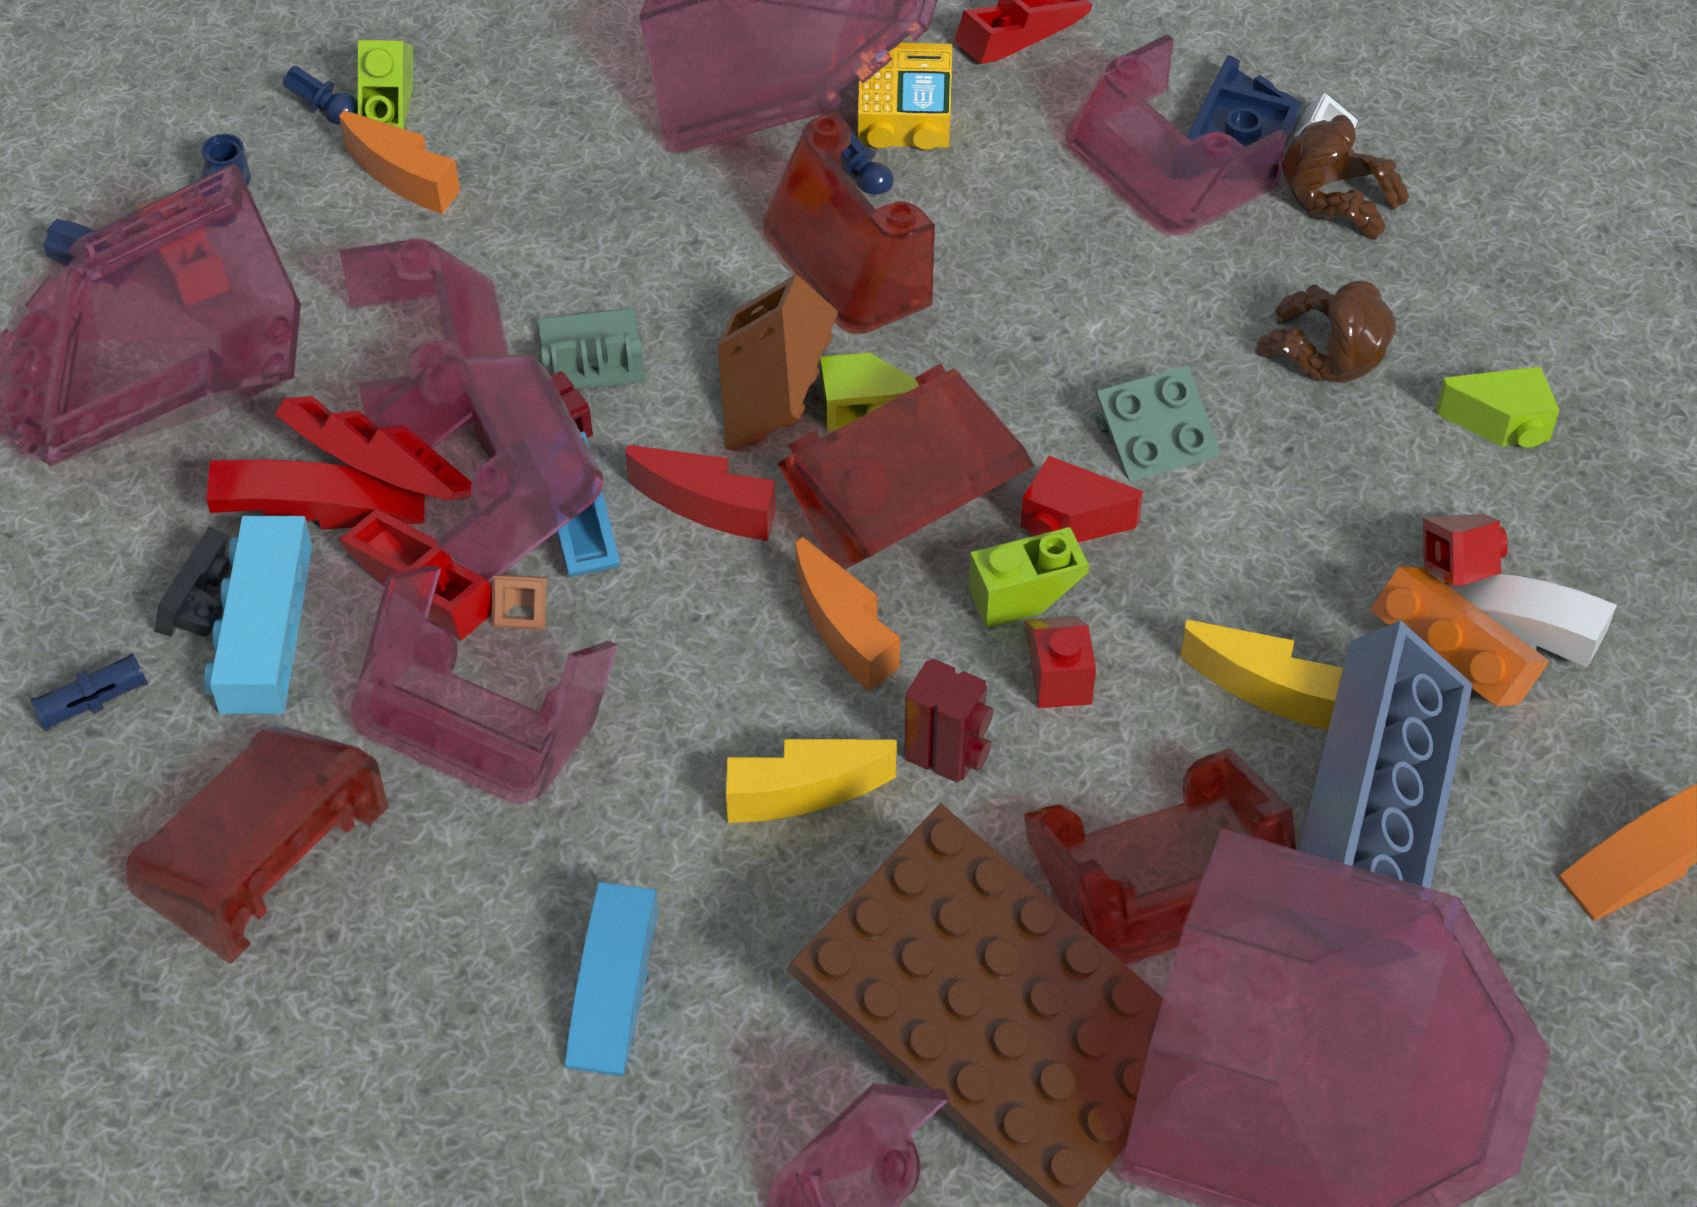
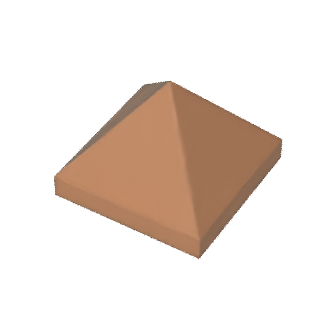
(519, 590)

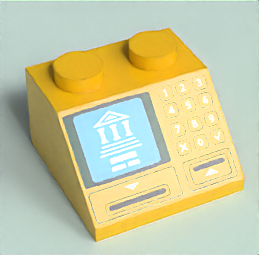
(908, 99)

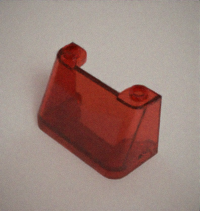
(856, 257)
(901, 466)
(249, 830)
(1142, 875)

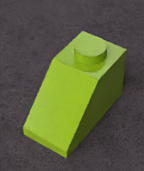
(857, 385)
(1501, 405)

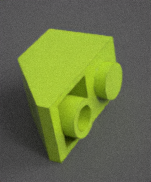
(385, 80)
(1024, 575)

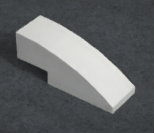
(1544, 613)

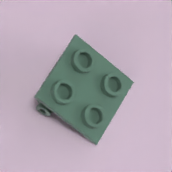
(593, 347)
(1157, 423)

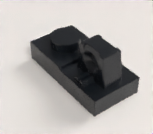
(185, 601)

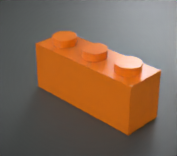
(1465, 636)

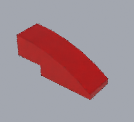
(1013, 25)
(704, 490)
(391, 547)

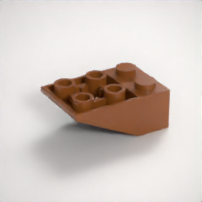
(771, 359)

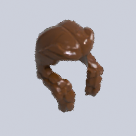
(1324, 156)
(1359, 336)

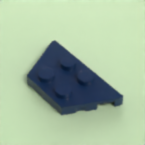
(1245, 107)

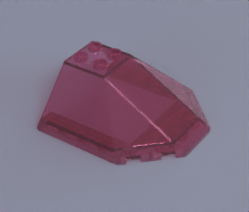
(765, 62)
(151, 325)
(1331, 1044)

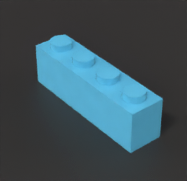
(260, 615)

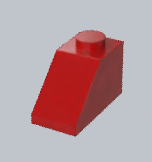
(1078, 499)
(1463, 547)
(1061, 661)

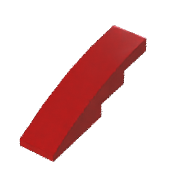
(385, 453)
(316, 490)

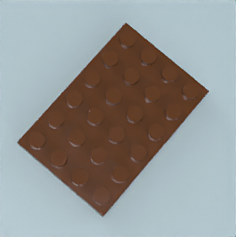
(996, 1000)

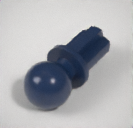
(319, 94)
(872, 176)

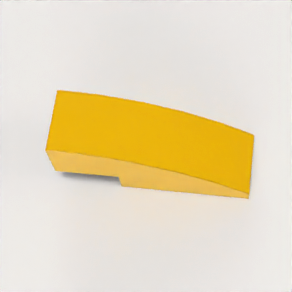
(1263, 672)
(808, 778)

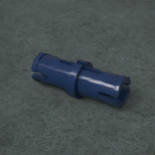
(89, 691)

